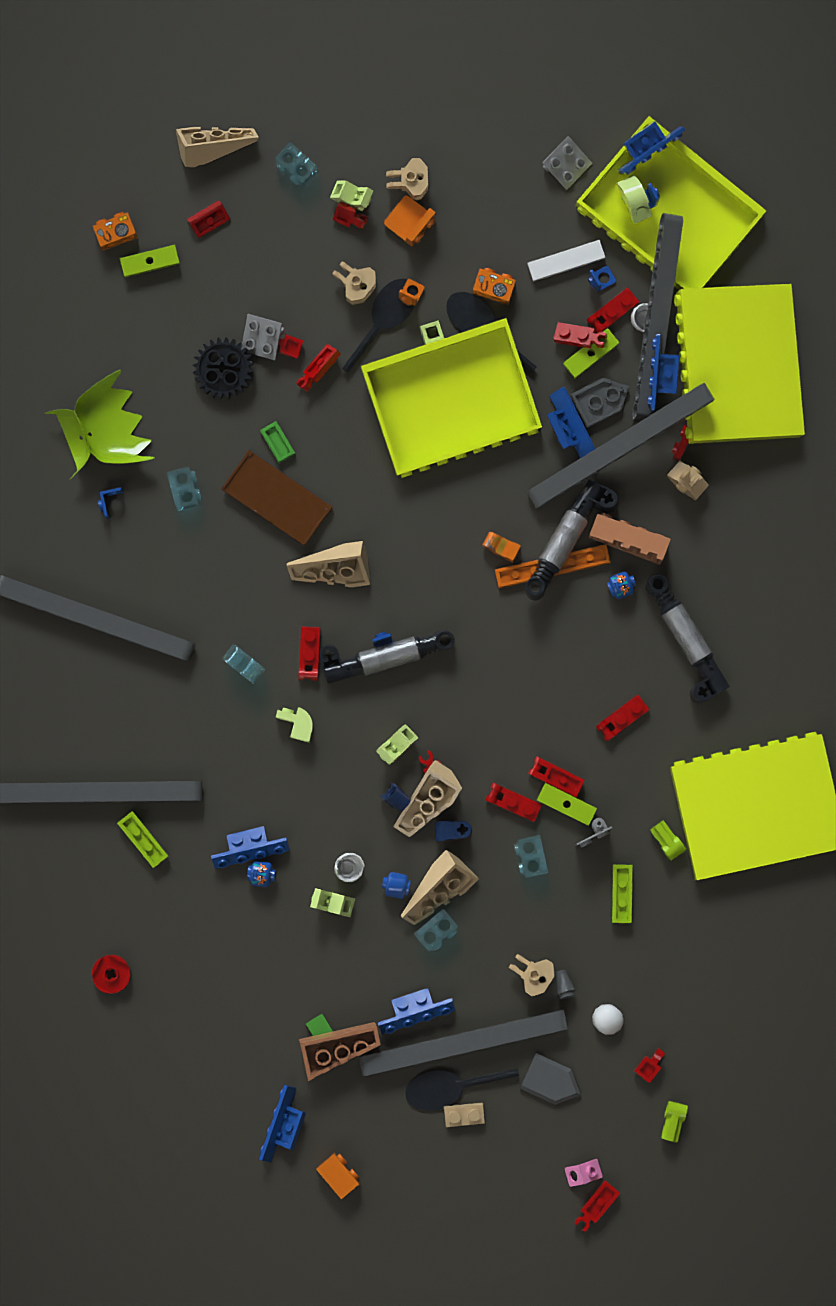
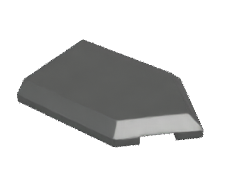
(599, 400)
(550, 1081)

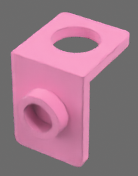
(585, 1172)

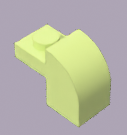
(352, 195)
(635, 198)
(431, 332)
(302, 721)
(397, 744)
(332, 902)

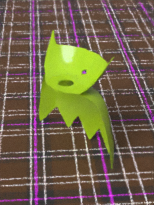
(111, 428)

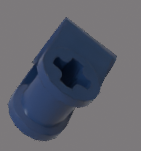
(396, 797)
(449, 830)

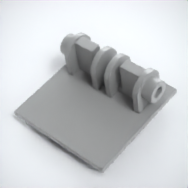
(567, 163)
(262, 336)
(600, 831)

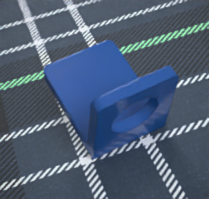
(652, 195)
(594, 281)
(102, 503)
(382, 639)

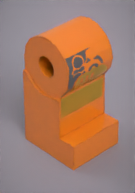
(501, 546)

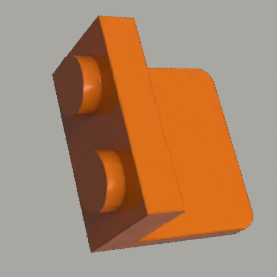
(410, 220)

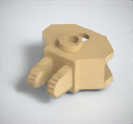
(409, 179)
(355, 281)
(688, 480)
(533, 973)

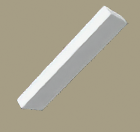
(566, 260)

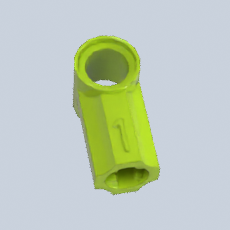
(670, 844)
(674, 1115)

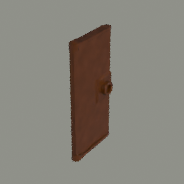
(276, 498)

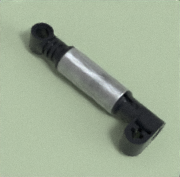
(568, 533)
(690, 640)
(382, 657)

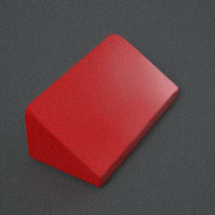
(208, 219)

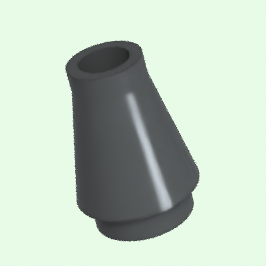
(564, 985)

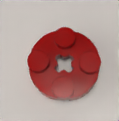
(122, 972)

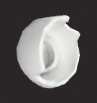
(638, 316)
(349, 867)
(607, 1019)

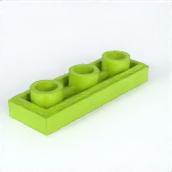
(161, 258)
(582, 361)
(578, 809)

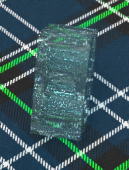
(299, 162)
(178, 490)
(243, 663)
(537, 856)
(433, 926)

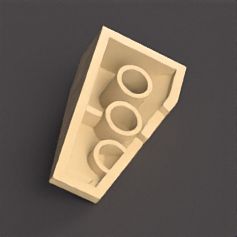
(204, 146)
(339, 564)
(432, 796)
(441, 883)

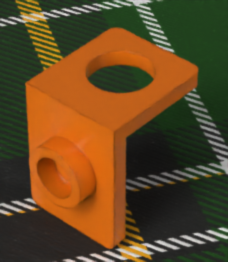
(408, 298)

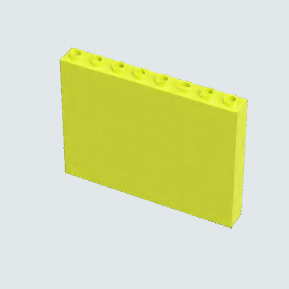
(712, 208)
(747, 356)
(451, 397)
(756, 805)

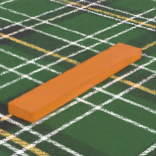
(576, 561)

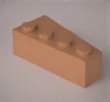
(629, 538)
(337, 1047)

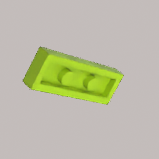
(143, 839)
(622, 894)

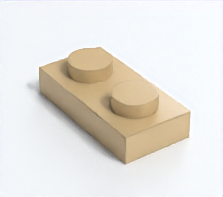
(464, 1114)

